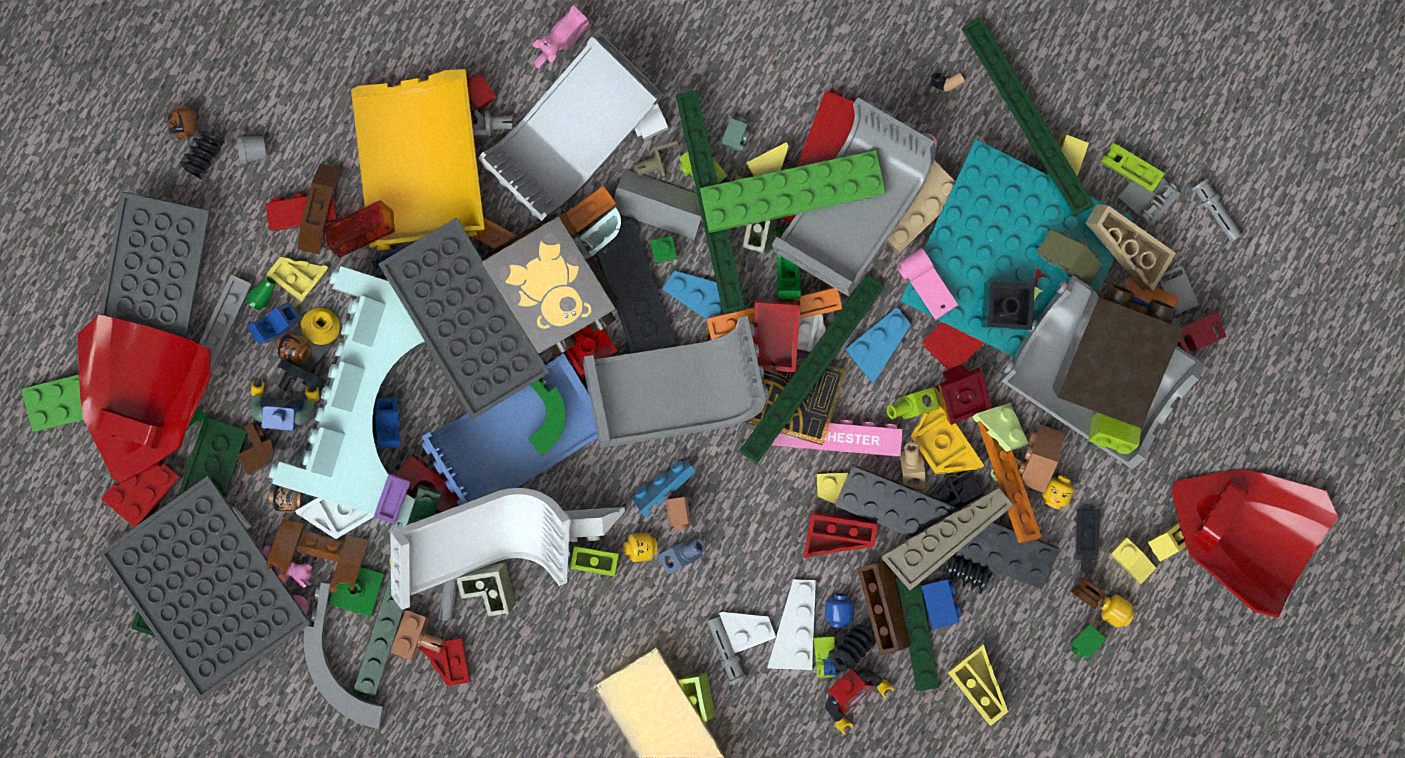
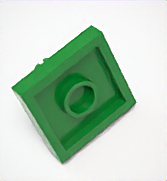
(363, 597)

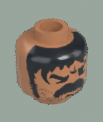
(285, 499)

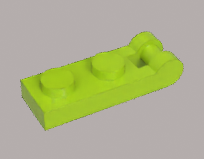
(1133, 168)

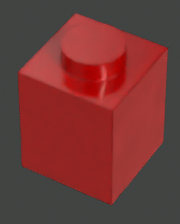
(479, 91)

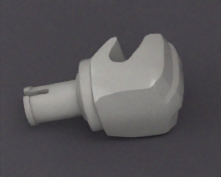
(488, 123)

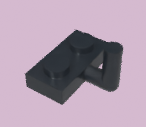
(293, 371)

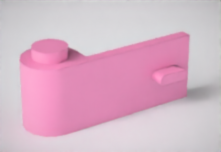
(927, 283)

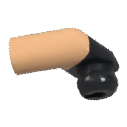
(946, 84)

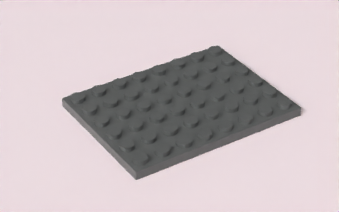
(204, 588)

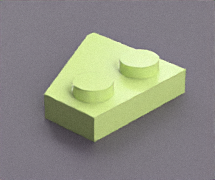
(1003, 426)

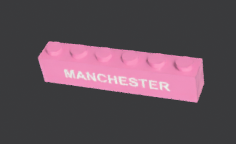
(852, 438)

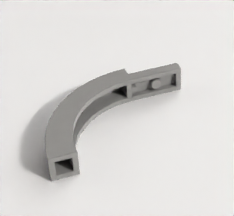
(322, 674)

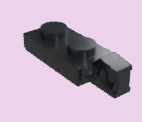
(1087, 537)

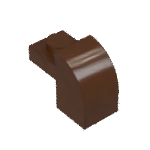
(259, 455)

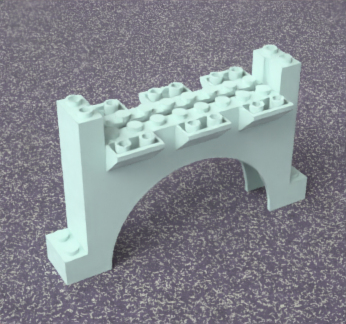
(342, 450)

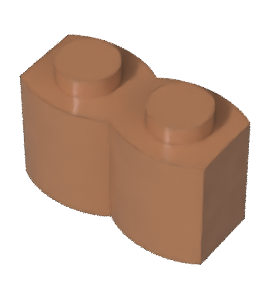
(678, 513)

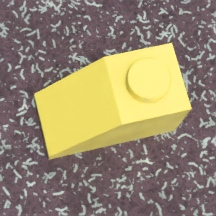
(769, 161)
(1168, 542)
(1132, 560)

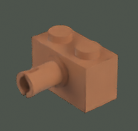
(413, 635)

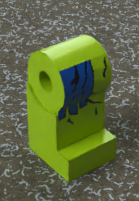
(822, 646)

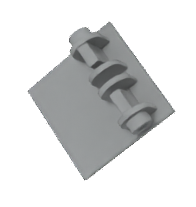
(1148, 205)

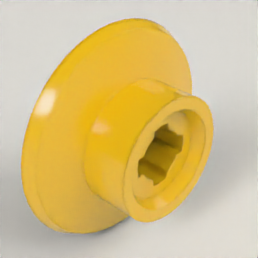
(317, 334)

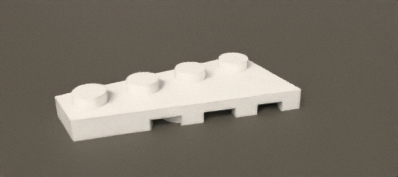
(795, 634)

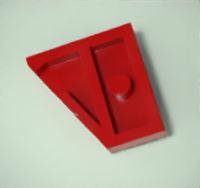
(450, 662)

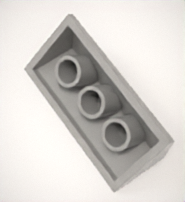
(658, 204)

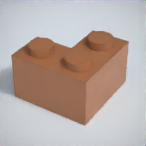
(1041, 457)

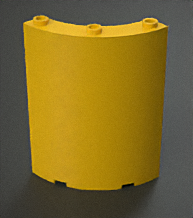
(419, 154)

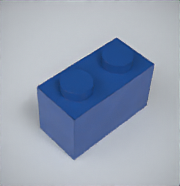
(940, 603)

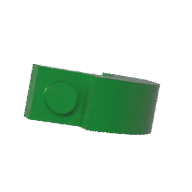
(787, 275)
(554, 420)

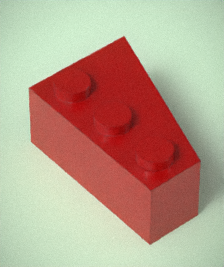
(837, 533)

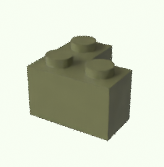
(760, 235)
(1070, 256)
(492, 584)

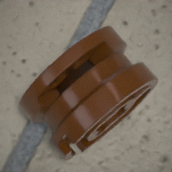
(1085, 594)

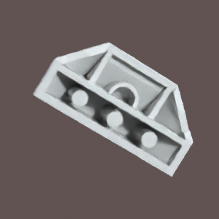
(592, 522)

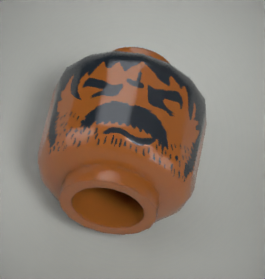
(182, 122)
(293, 348)

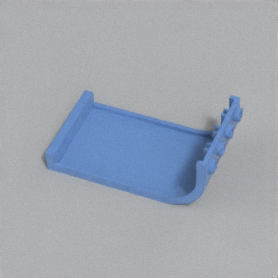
(494, 447)

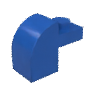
(274, 323)
(386, 422)

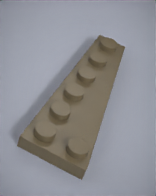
(933, 546)

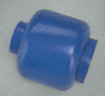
(839, 610)

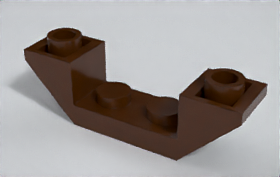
(317, 208)

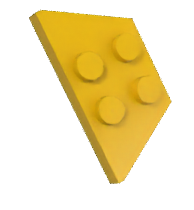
(944, 444)

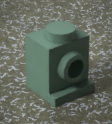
(735, 134)

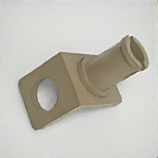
(655, 163)

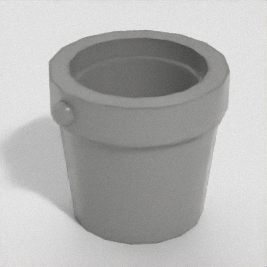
(250, 148)

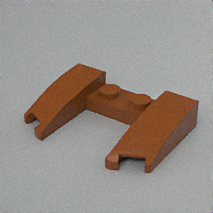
(292, 539)

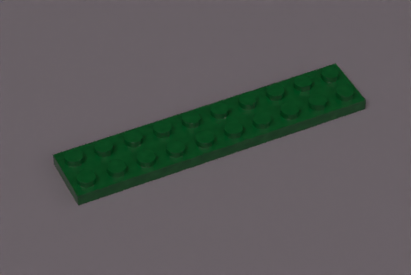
(212, 456)

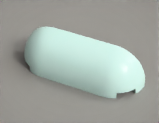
(602, 231)

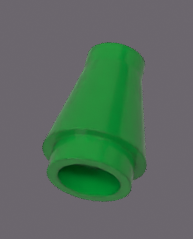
(261, 294)

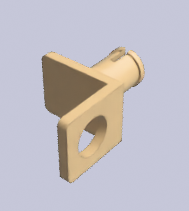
(912, 465)

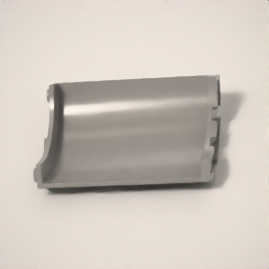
(1043, 351)

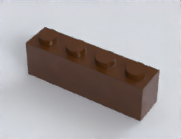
(884, 607)

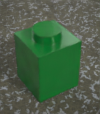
(663, 250)
(1087, 642)

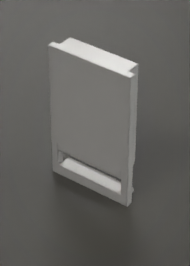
(1180, 287)

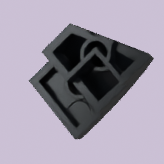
(958, 488)

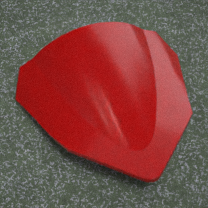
(138, 391)
(1252, 531)

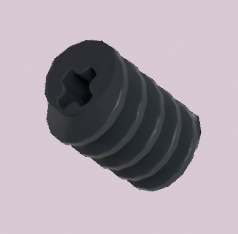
(201, 153)
(967, 573)
(852, 648)

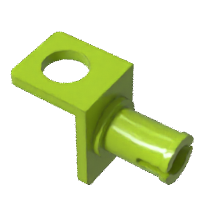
(913, 405)

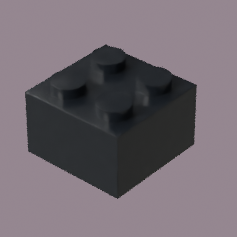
(1008, 306)

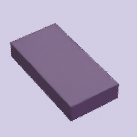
(391, 499)

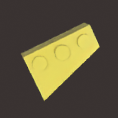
(978, 683)

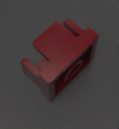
(1201, 333)
(962, 393)

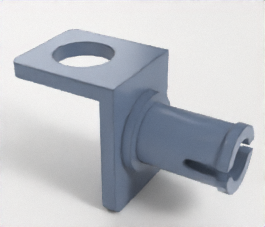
(682, 554)

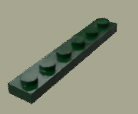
(918, 632)

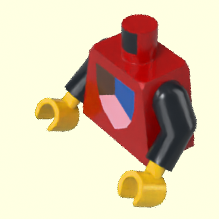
(849, 691)

